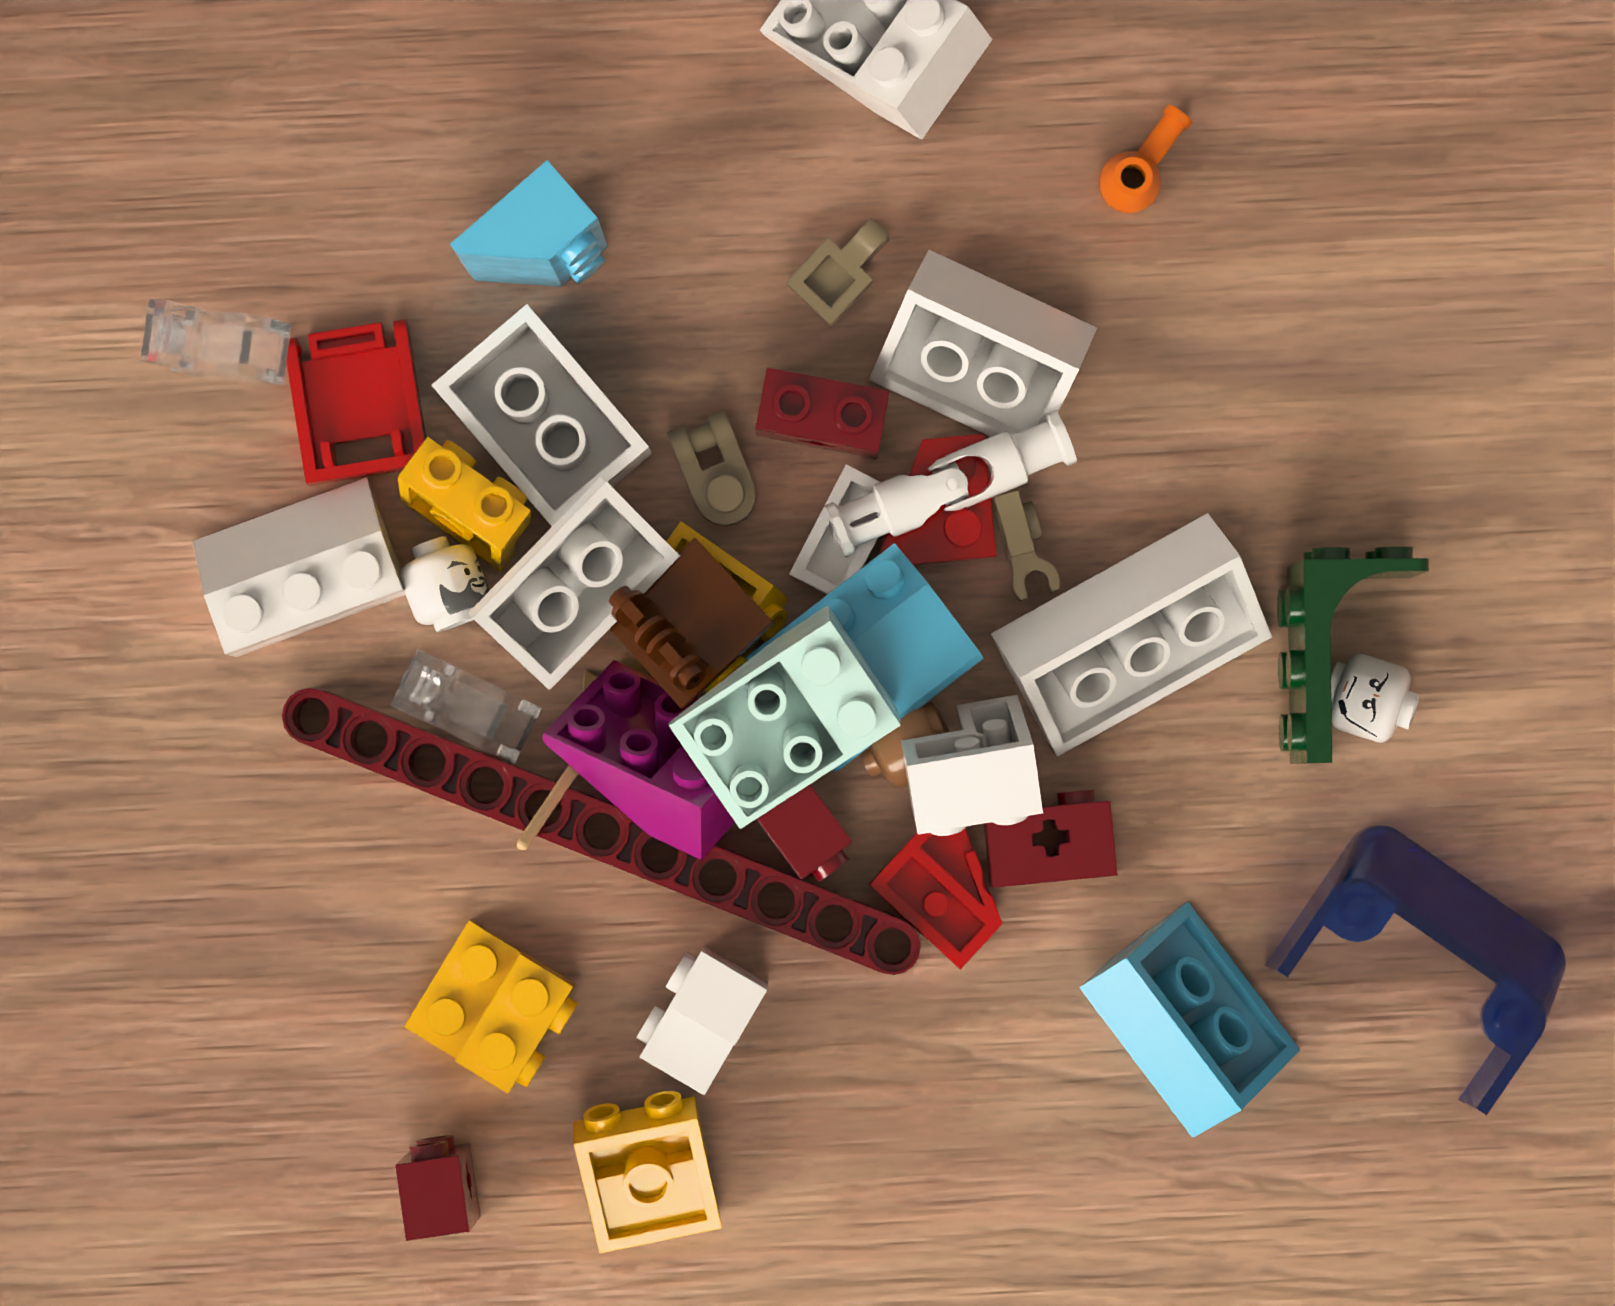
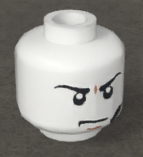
(1372, 697)

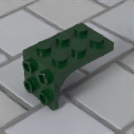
(1307, 610)

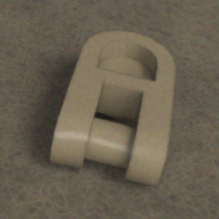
(721, 492)

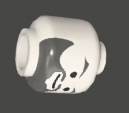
(443, 583)

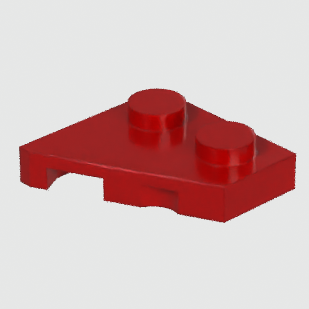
(941, 893)

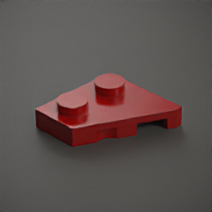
(950, 534)

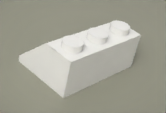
(980, 349)
(298, 568)
(559, 592)

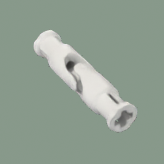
(910, 500)

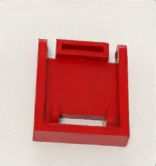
(355, 394)

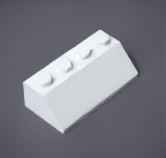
(1133, 634)

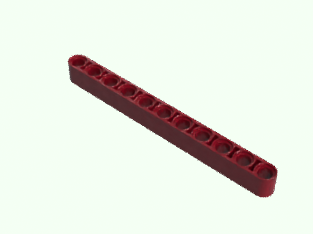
(570, 829)

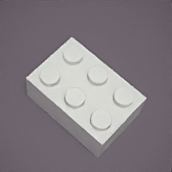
(540, 415)

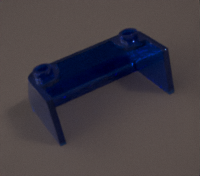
(1392, 874)

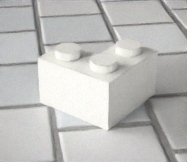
(975, 772)
(702, 1020)

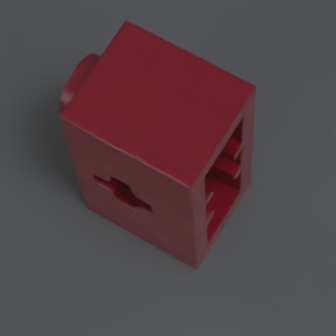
(822, 413)
(807, 834)
(1084, 855)
(437, 1188)

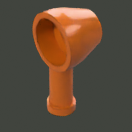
(1144, 160)

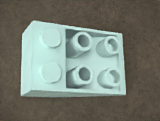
(786, 718)

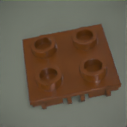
(688, 623)

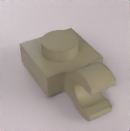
(835, 277)
(1017, 527)

